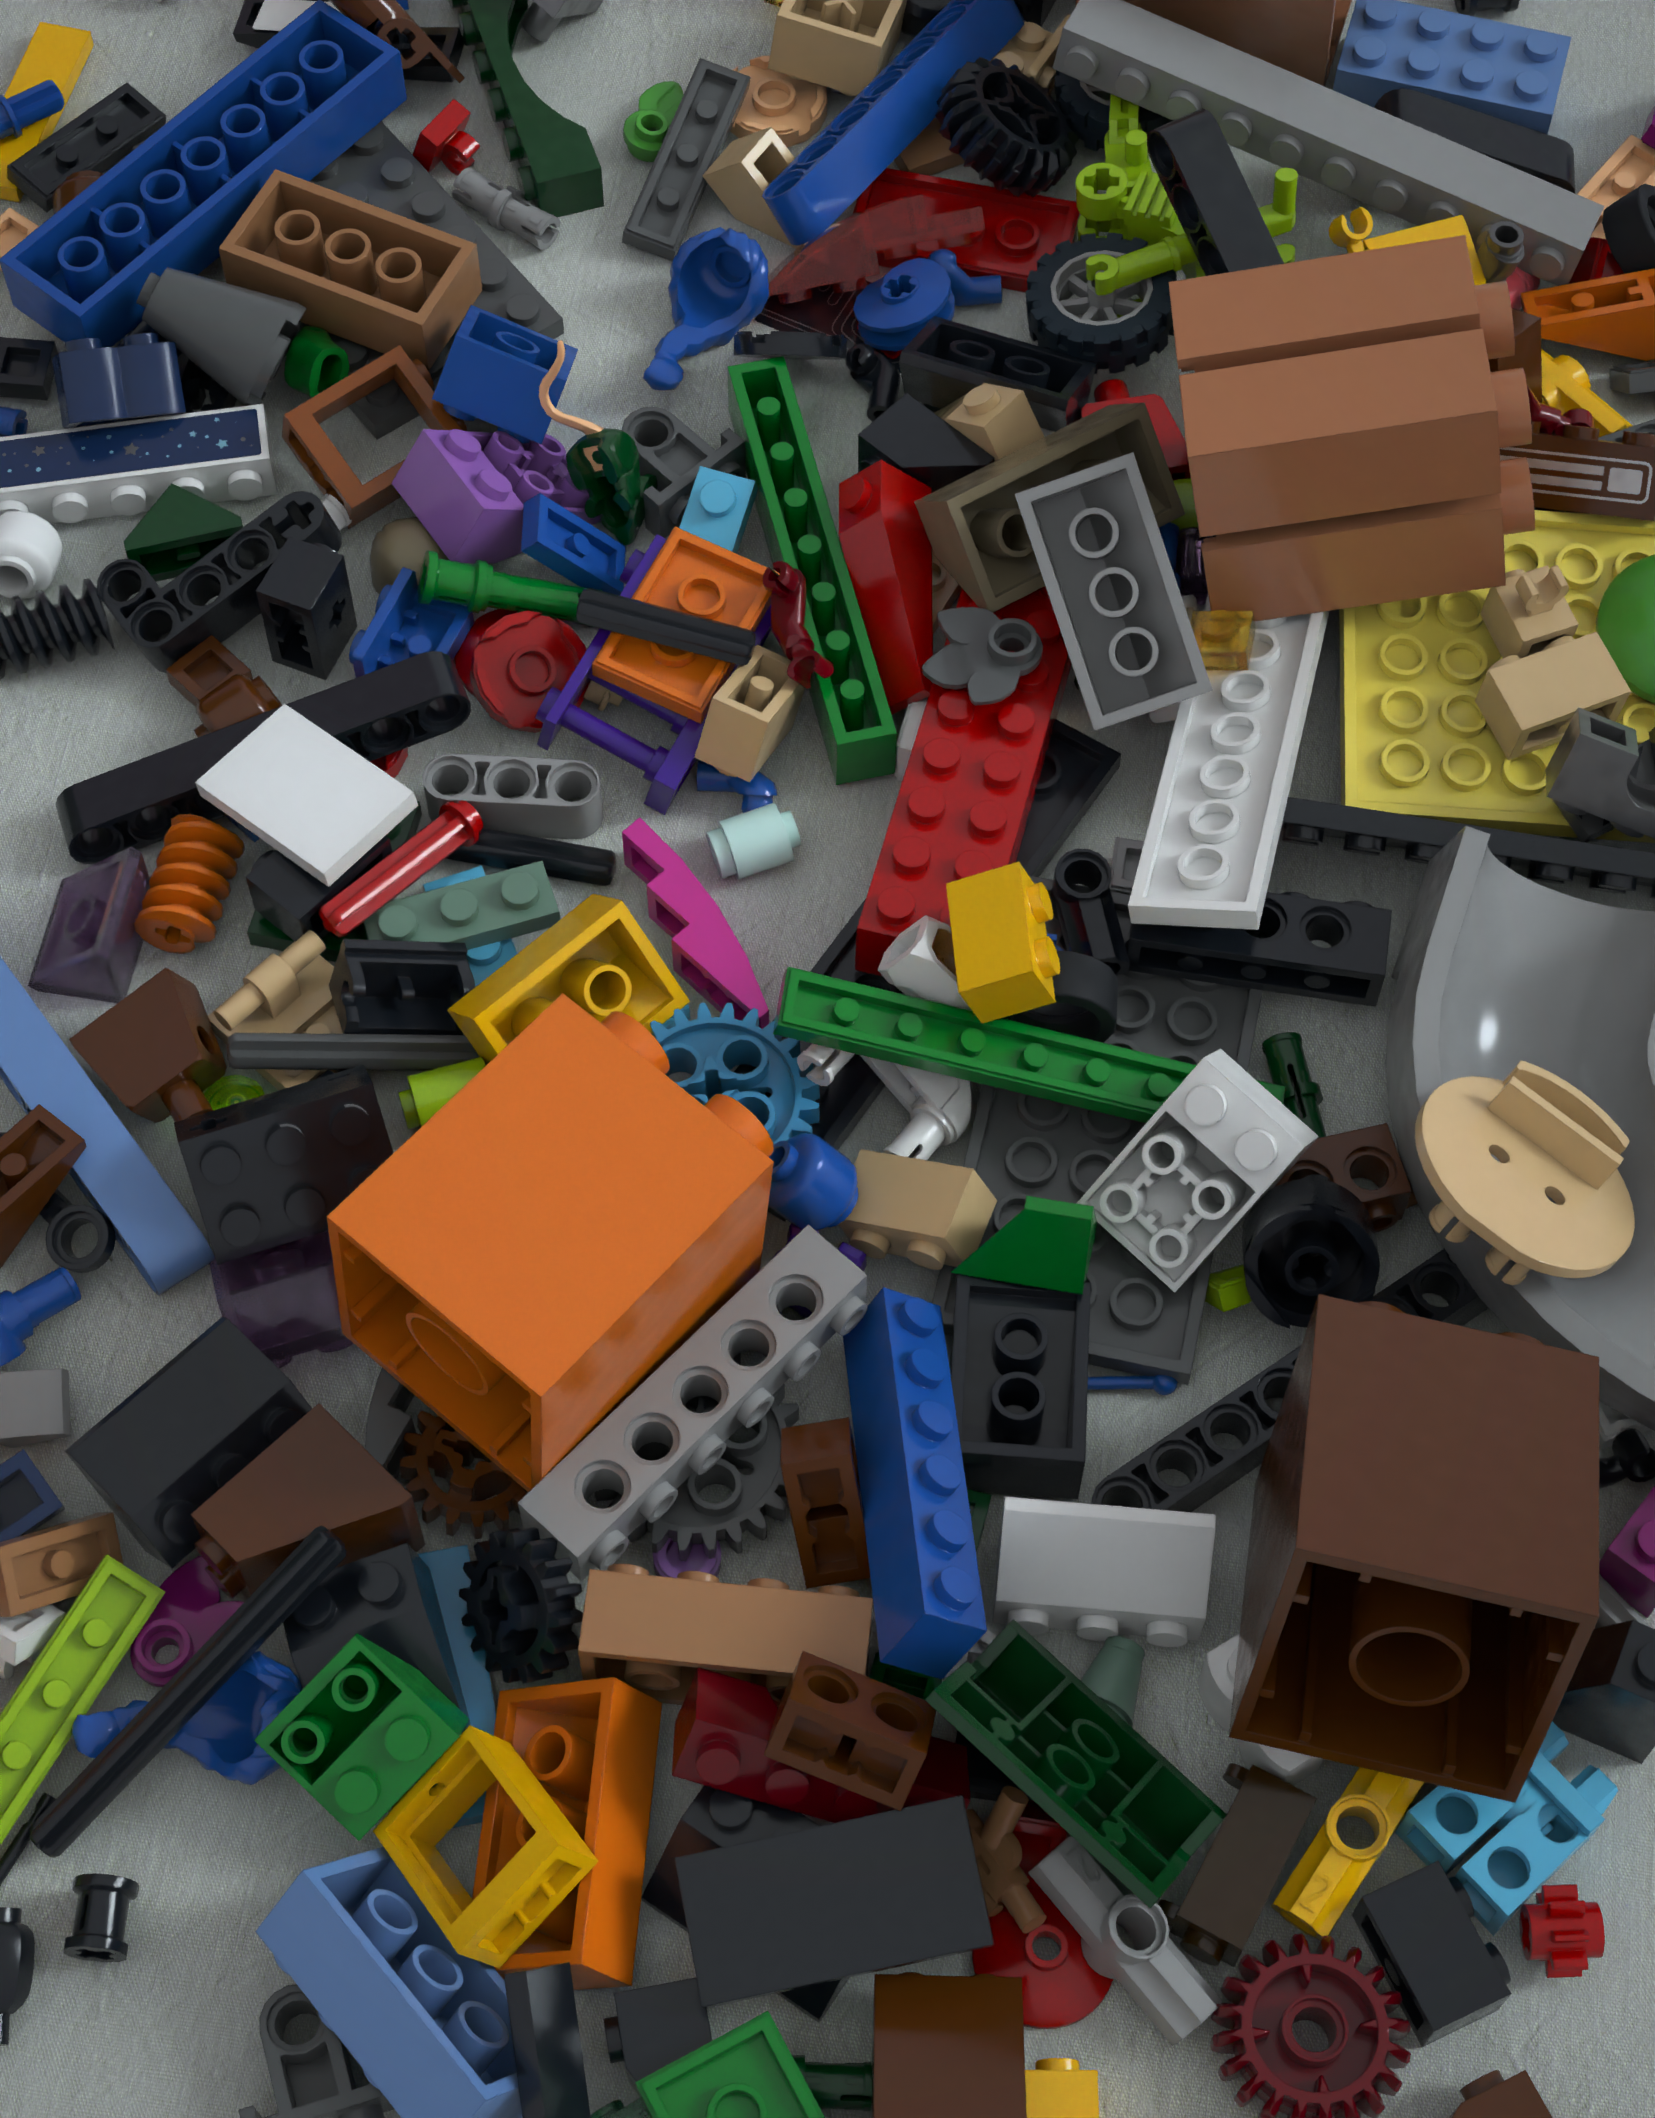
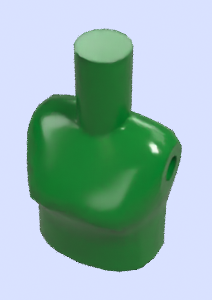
(314, 361)

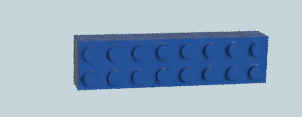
(192, 180)

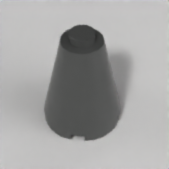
(222, 328)

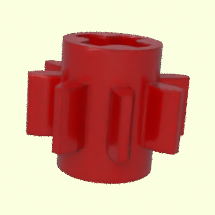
(1562, 1931)

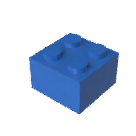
(498, 374)

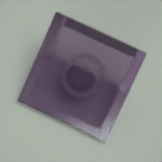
(92, 933)

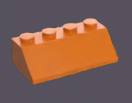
(597, 1761)

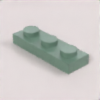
(472, 910)

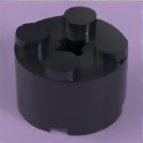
(1292, 1225)

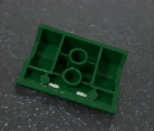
(1078, 1761)

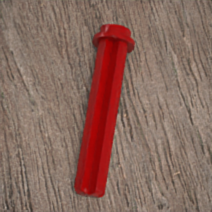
(454, 827)

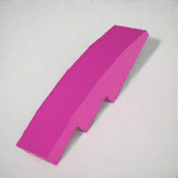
(702, 940)

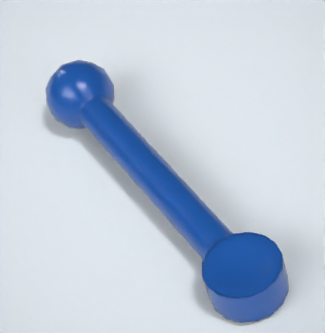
(1161, 1384)

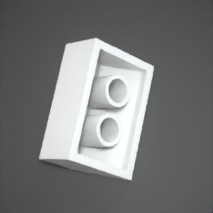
(1103, 1570)

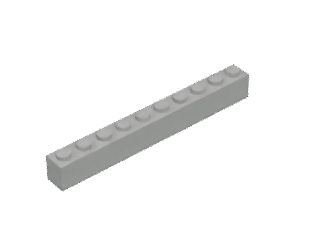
(1322, 133)

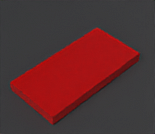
(1015, 227)

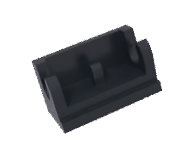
(399, 986)

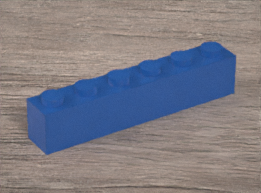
(913, 1486)

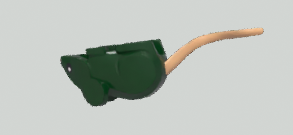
(604, 465)

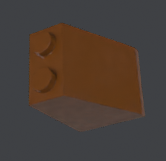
(302, 1482)
(948, 2047)

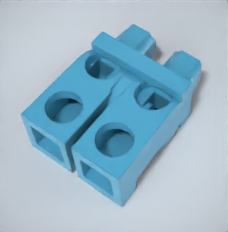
(1534, 1837)

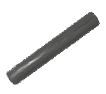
(346, 1051)

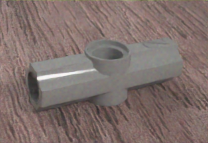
(1153, 1971)

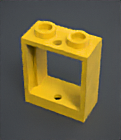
(525, 1888)

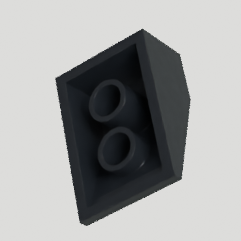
(1021, 1386)
(388, 1603)

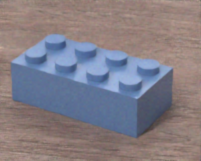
(1452, 57)
(396, 1990)

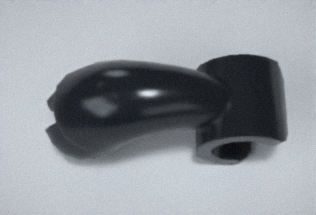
(1631, 1460)

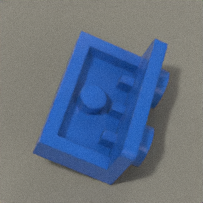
(408, 627)

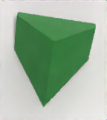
(1040, 1247)

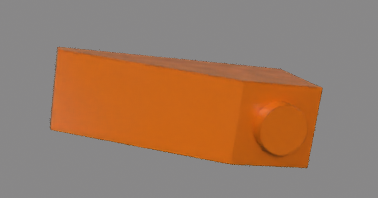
(1600, 313)

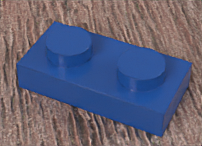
(571, 546)

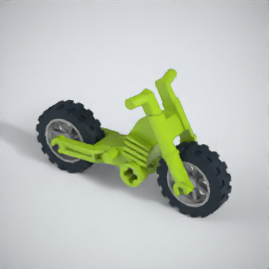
(1141, 245)

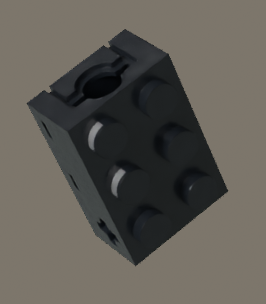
(282, 1160)

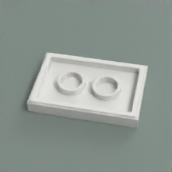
(306, 794)

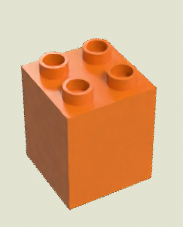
(552, 1236)

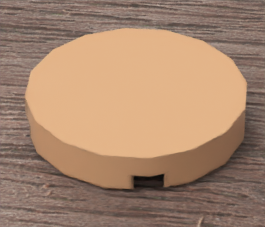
(778, 101)

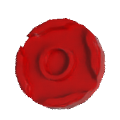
(519, 665)

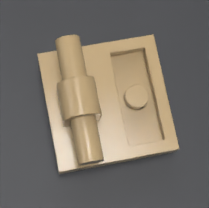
(283, 996)

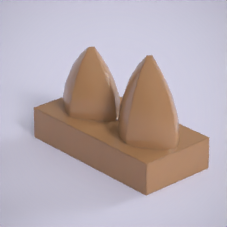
(54, 1562)

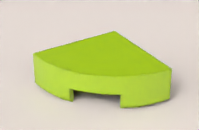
(1227, 1289)

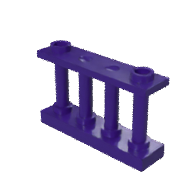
(662, 767)

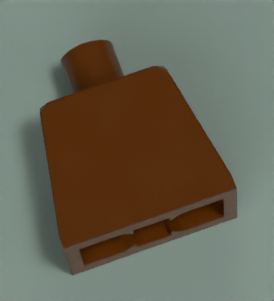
(156, 1049)

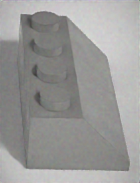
(1113, 591)

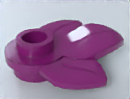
(183, 1618)

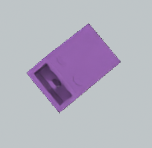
(474, 489)

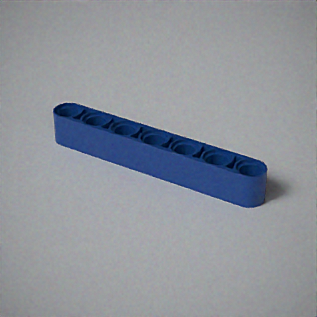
(885, 116)

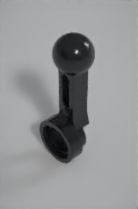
(63, 1221)

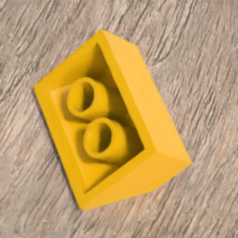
(590, 956)

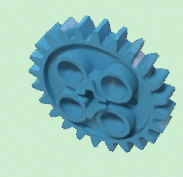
(717, 1044)

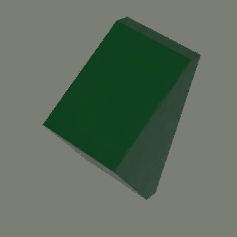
(179, 533)

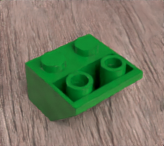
(362, 1733)

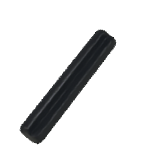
(666, 626)
(559, 858)

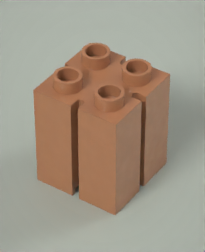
(1351, 429)

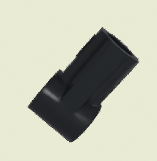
(1089, 918)

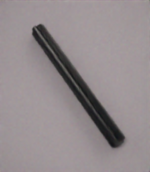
(187, 1691)

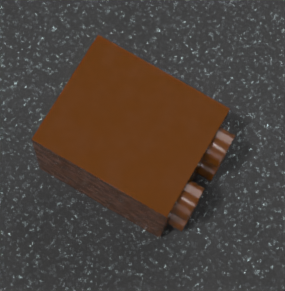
(1421, 1549)

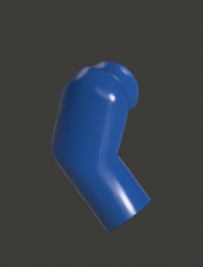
(967, 289)
(755, 793)

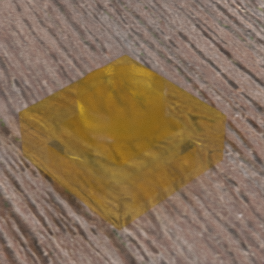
(1224, 638)

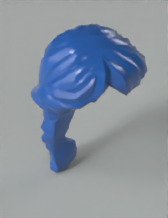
(713, 294)
(222, 1730)

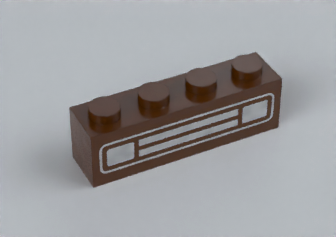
(1591, 474)

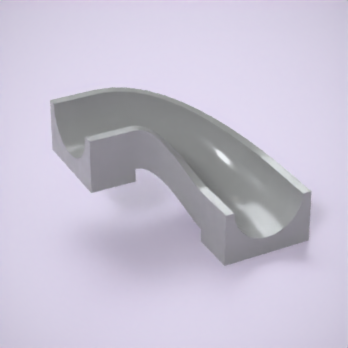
(1556, 981)

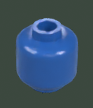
(812, 1182)

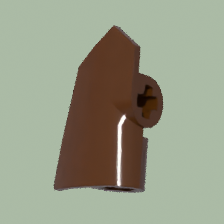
(392, 16)

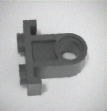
(674, 456)
(313, 2076)

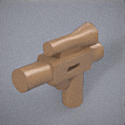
(999, 1860)

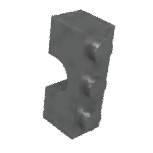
(1594, 775)

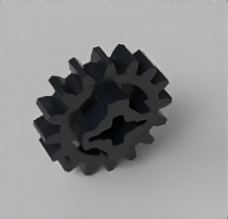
(521, 1605)

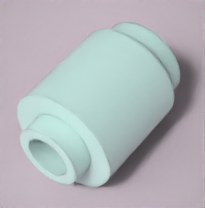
(753, 841)

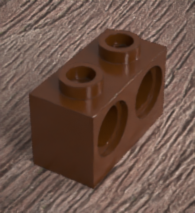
(1360, 1154)
(825, 1501)
(851, 1730)

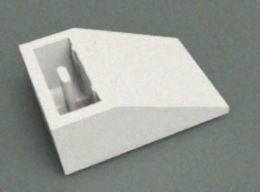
(1197, 1168)

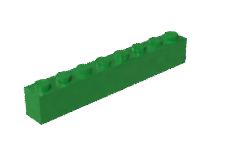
(802, 533)

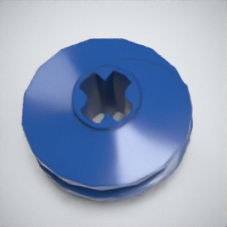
(903, 303)

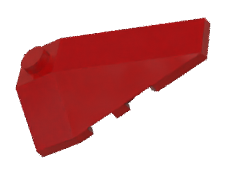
(890, 575)

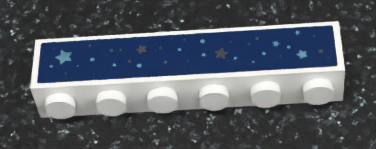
(133, 462)

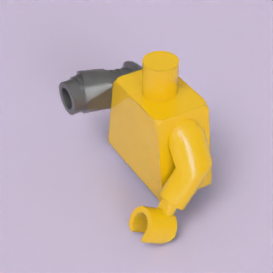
(1492, 263)

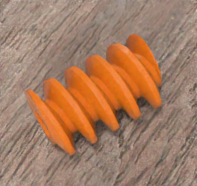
(188, 884)

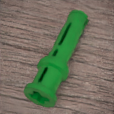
(482, 587)

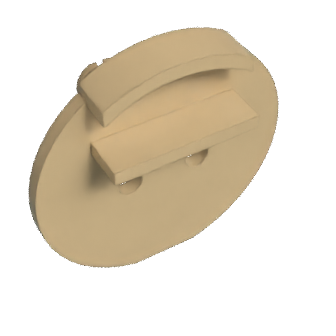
(1547, 1144)

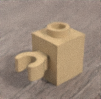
(1528, 611)

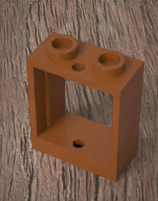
(323, 460)

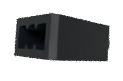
(1614, 1691)

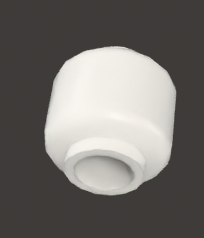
(27, 554)

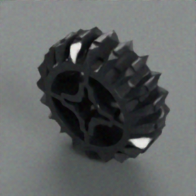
(1006, 127)

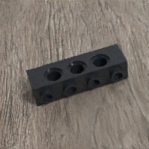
(1287, 959)

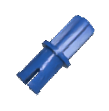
(29, 107)

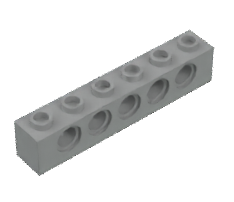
(802, 1274)

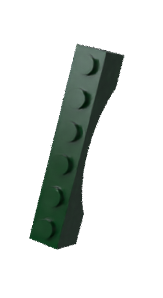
(552, 151)

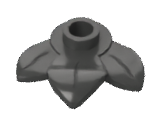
(980, 654)

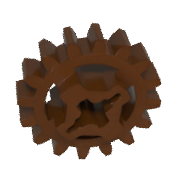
(466, 1502)

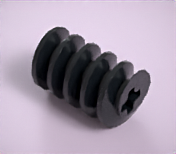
(52, 627)

